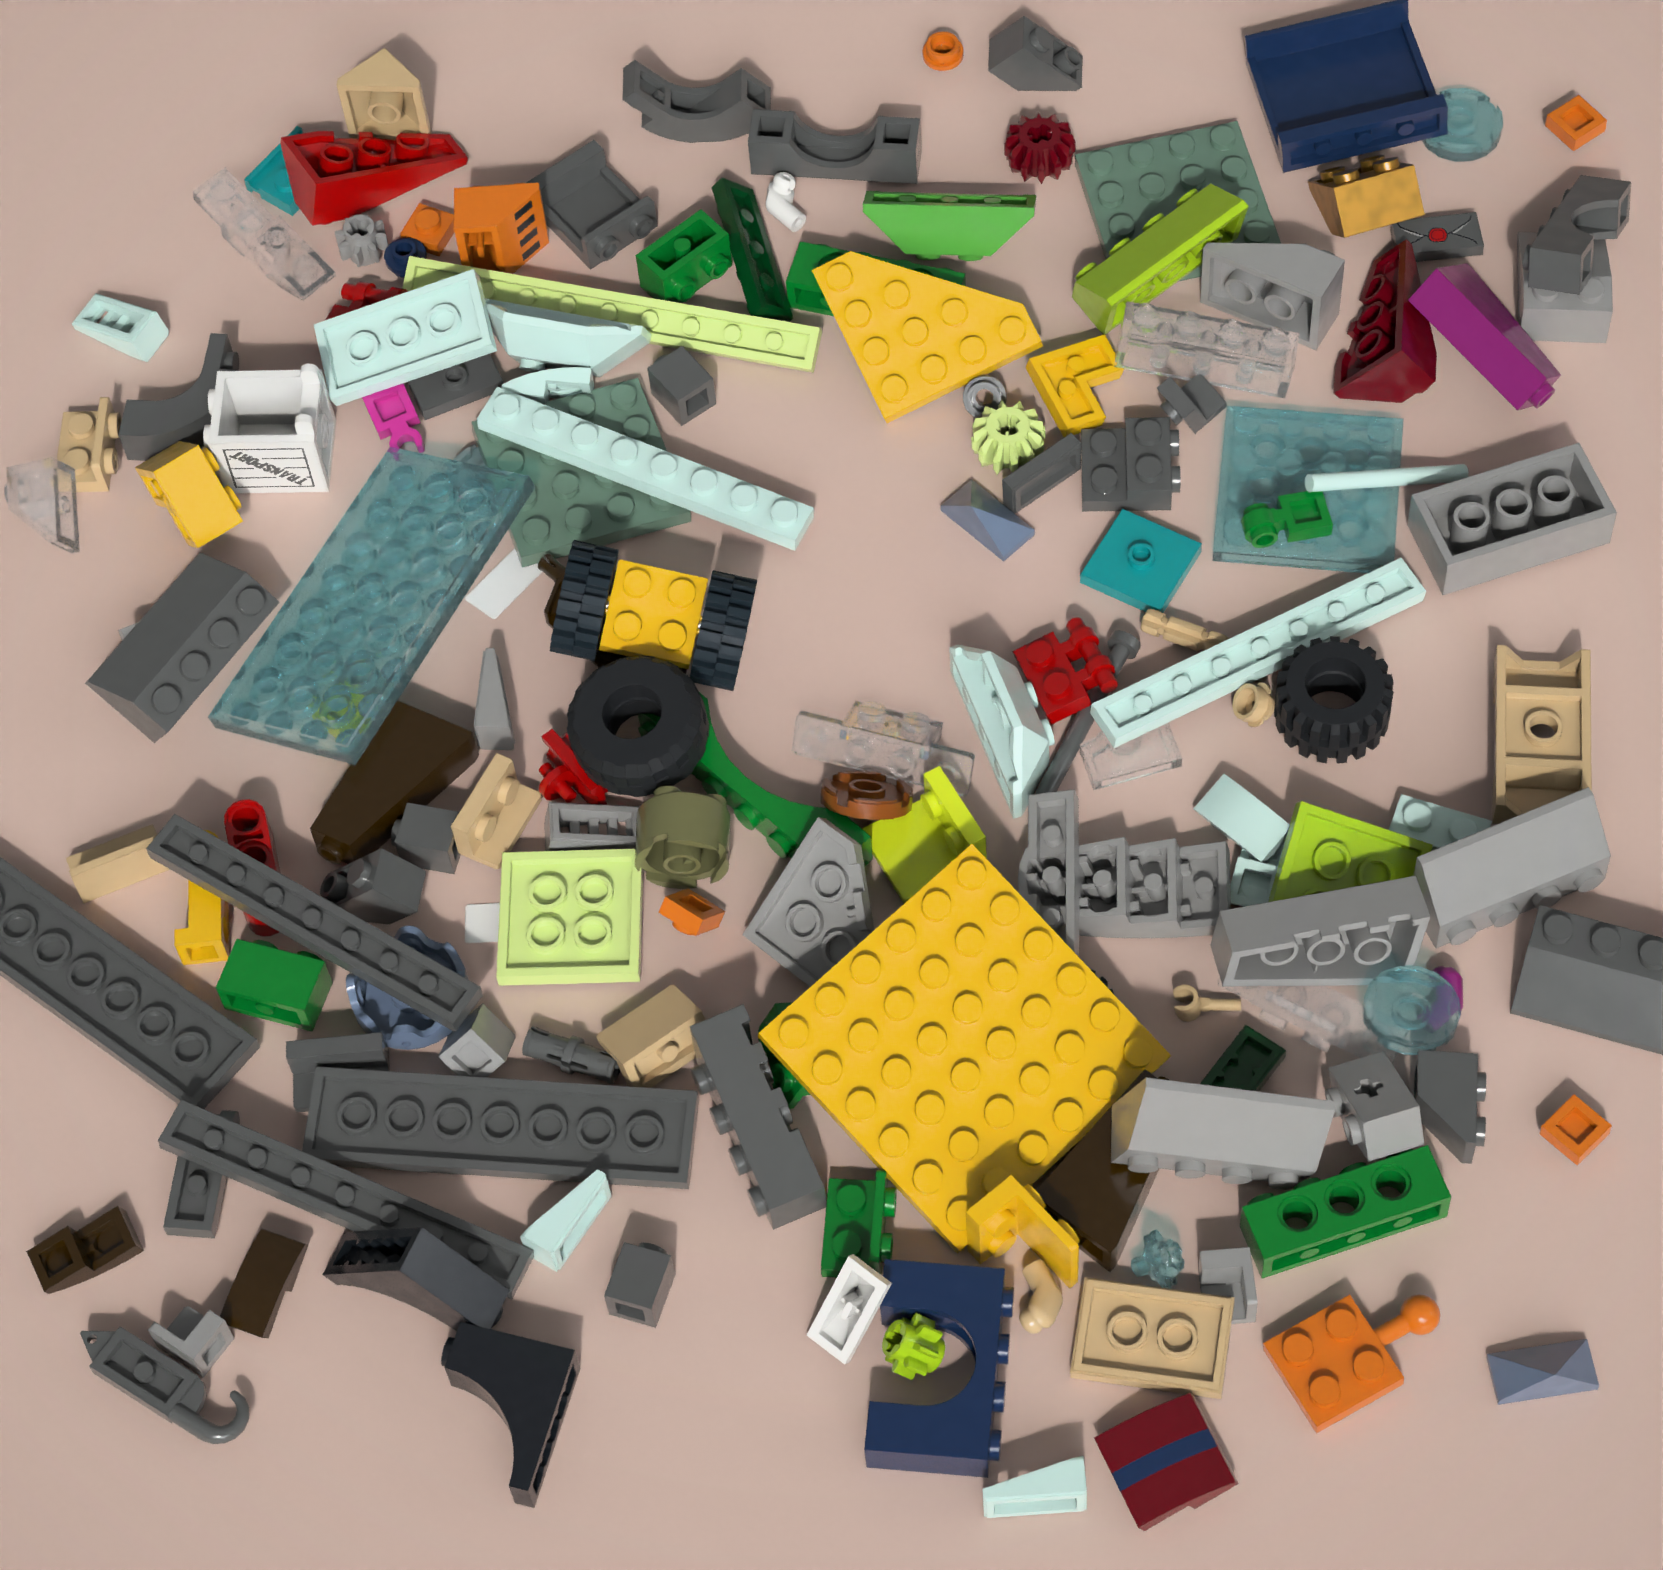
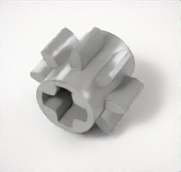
(361, 240)

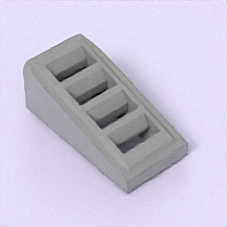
(492, 714)
(577, 814)

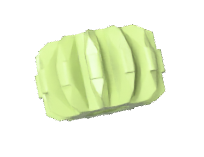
(1007, 436)

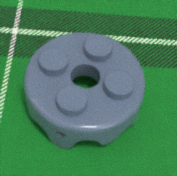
(398, 1022)

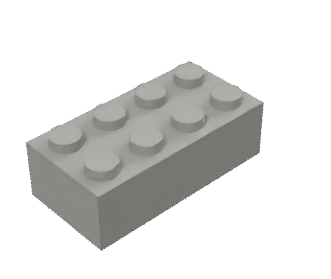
(1511, 518)

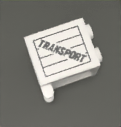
(272, 430)

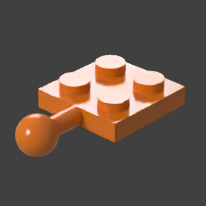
(1340, 1362)

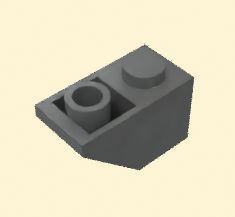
(1034, 59)
(376, 887)
(1448, 1097)

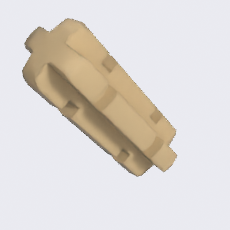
(1179, 631)

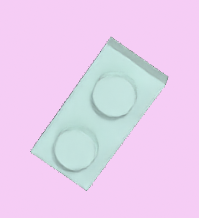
(1434, 822)

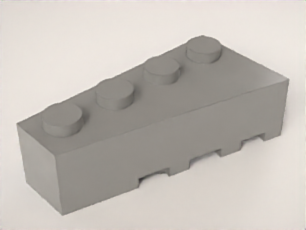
(1322, 936)

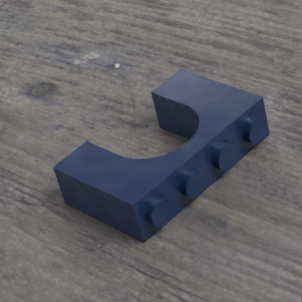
(957, 1433)

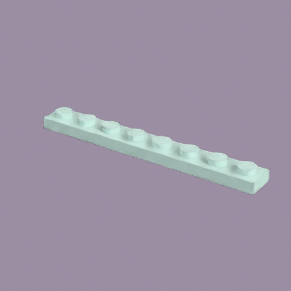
(646, 468)
(1255, 652)

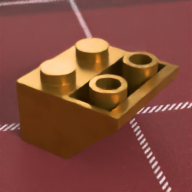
(1367, 196)

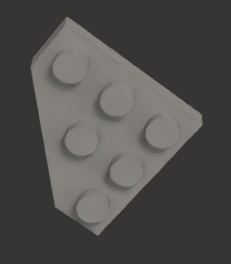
(816, 905)

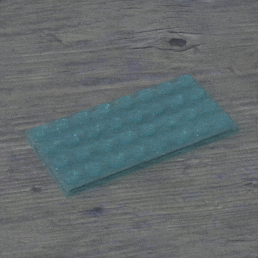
(371, 604)

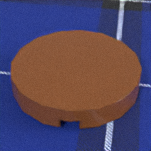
(866, 795)

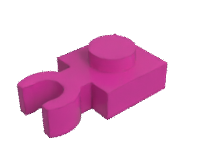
(394, 416)

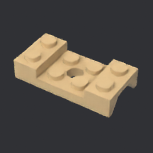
(1532, 768)

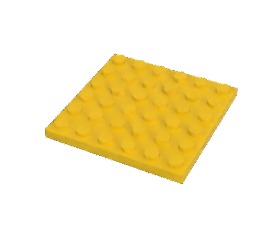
(962, 1044)

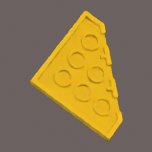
(920, 332)

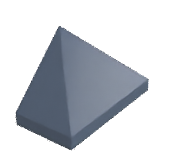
(987, 520)
(1542, 1371)

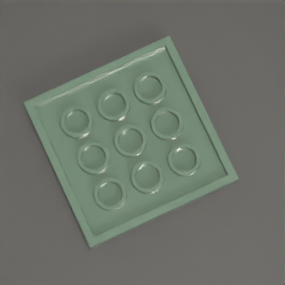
(1149, 176)
(576, 502)

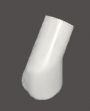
(780, 201)

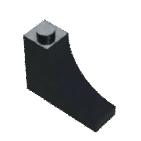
(419, 1272)
(525, 1385)

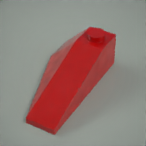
(350, 175)

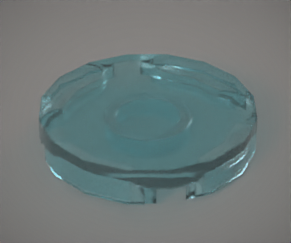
(1472, 126)
(1411, 1009)

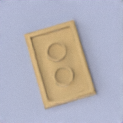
(1152, 1337)

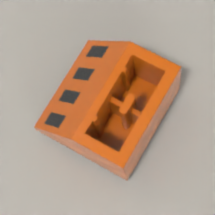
(499, 225)

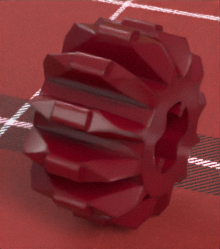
(1039, 147)

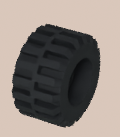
(1340, 669)

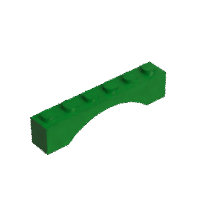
(779, 820)

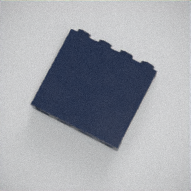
(1344, 86)

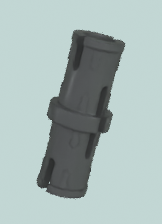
(570, 1054)

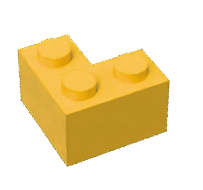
(187, 486)

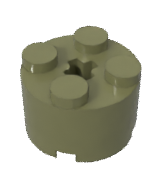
(682, 838)

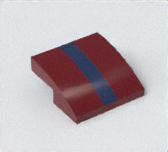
(1165, 1461)

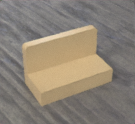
(114, 864)
(653, 1038)

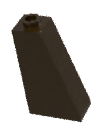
(404, 763)
(1097, 1195)

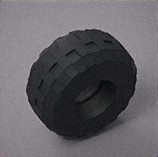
(626, 690)

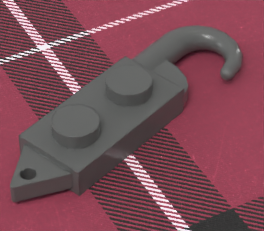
(159, 1383)

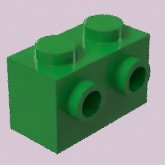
(684, 259)
(274, 984)

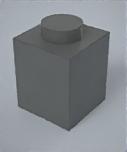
(681, 385)
(426, 838)
(640, 1283)

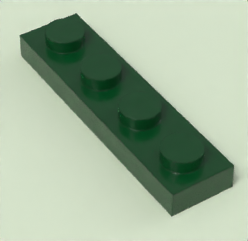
(751, 251)

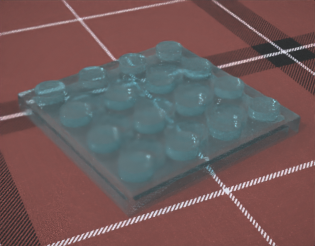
(1270, 456)

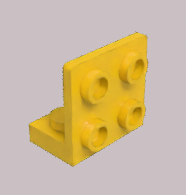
(1020, 1210)

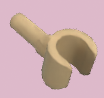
(1200, 1004)

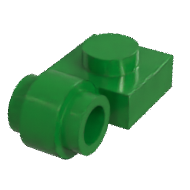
(1299, 514)

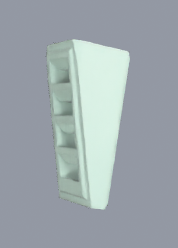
(145, 326)
(565, 1224)
(1043, 1491)

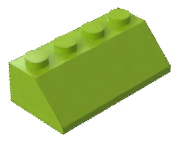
(1158, 256)

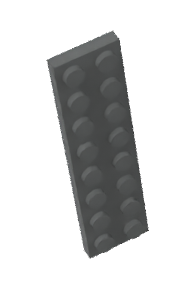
(115, 995)
(502, 1127)

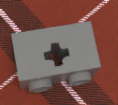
(1375, 1106)

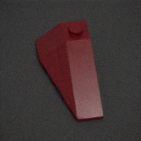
(1391, 341)

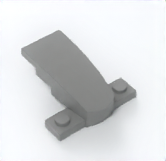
(1118, 886)

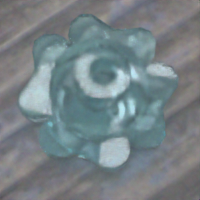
(1159, 1259)

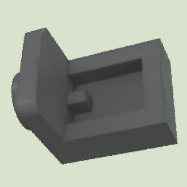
(1193, 403)

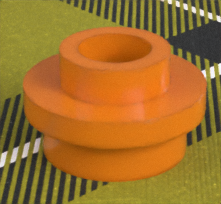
(942, 51)

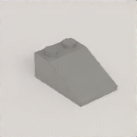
(1275, 286)
(1561, 315)

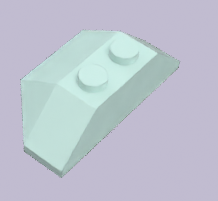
(563, 340)
(1004, 721)

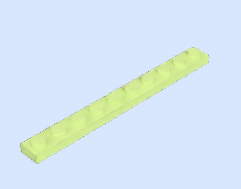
(669, 322)

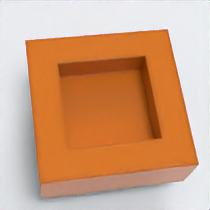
(1576, 122)
(430, 227)
(691, 912)
(1575, 1129)

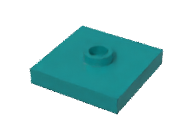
(1140, 562)

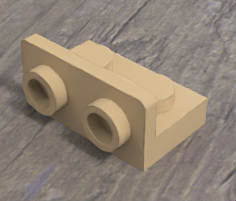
(89, 445)
(494, 814)

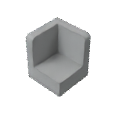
(477, 1045)
(1230, 1275)
(194, 1339)

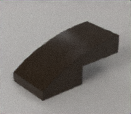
(83, 1254)
(262, 1281)

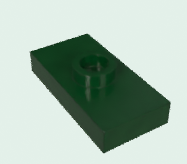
(1246, 1062)

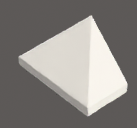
(849, 1309)

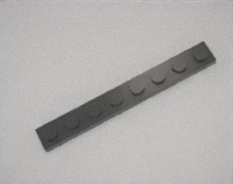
(315, 922)
(332, 1190)

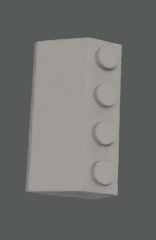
(1513, 868)
(1219, 1132)

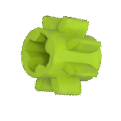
(913, 1346)

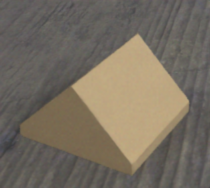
(382, 98)

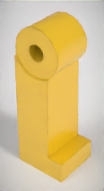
(207, 929)

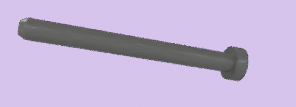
(1122, 647)

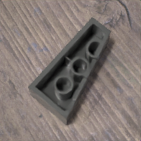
(755, 1118)

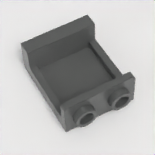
(592, 206)

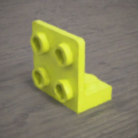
(925, 839)

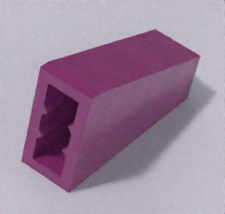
(1486, 335)

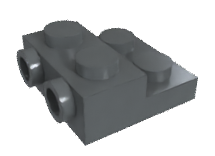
(1130, 466)

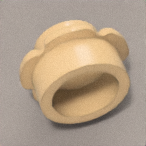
(1253, 703)

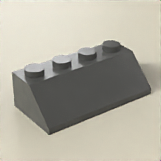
(181, 644)
(1593, 979)

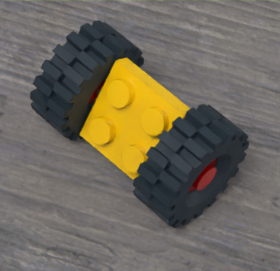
(652, 614)

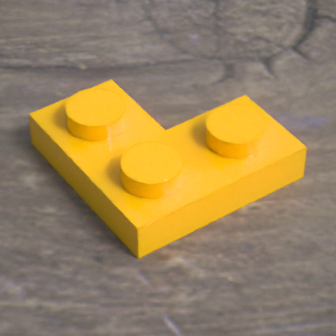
(1066, 379)

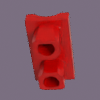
(566, 774)

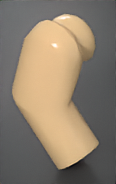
(1045, 1301)

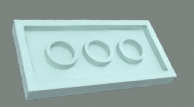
(405, 337)

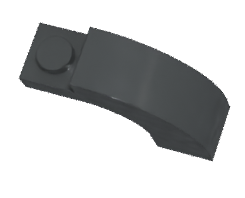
(694, 114)
(156, 425)

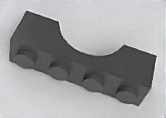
(881, 153)
(1564, 246)

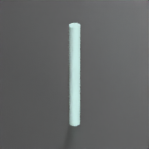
(1385, 477)

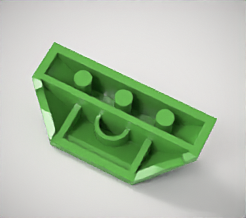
(948, 221)

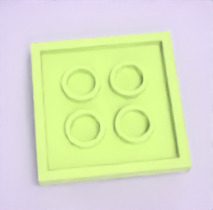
(569, 917)

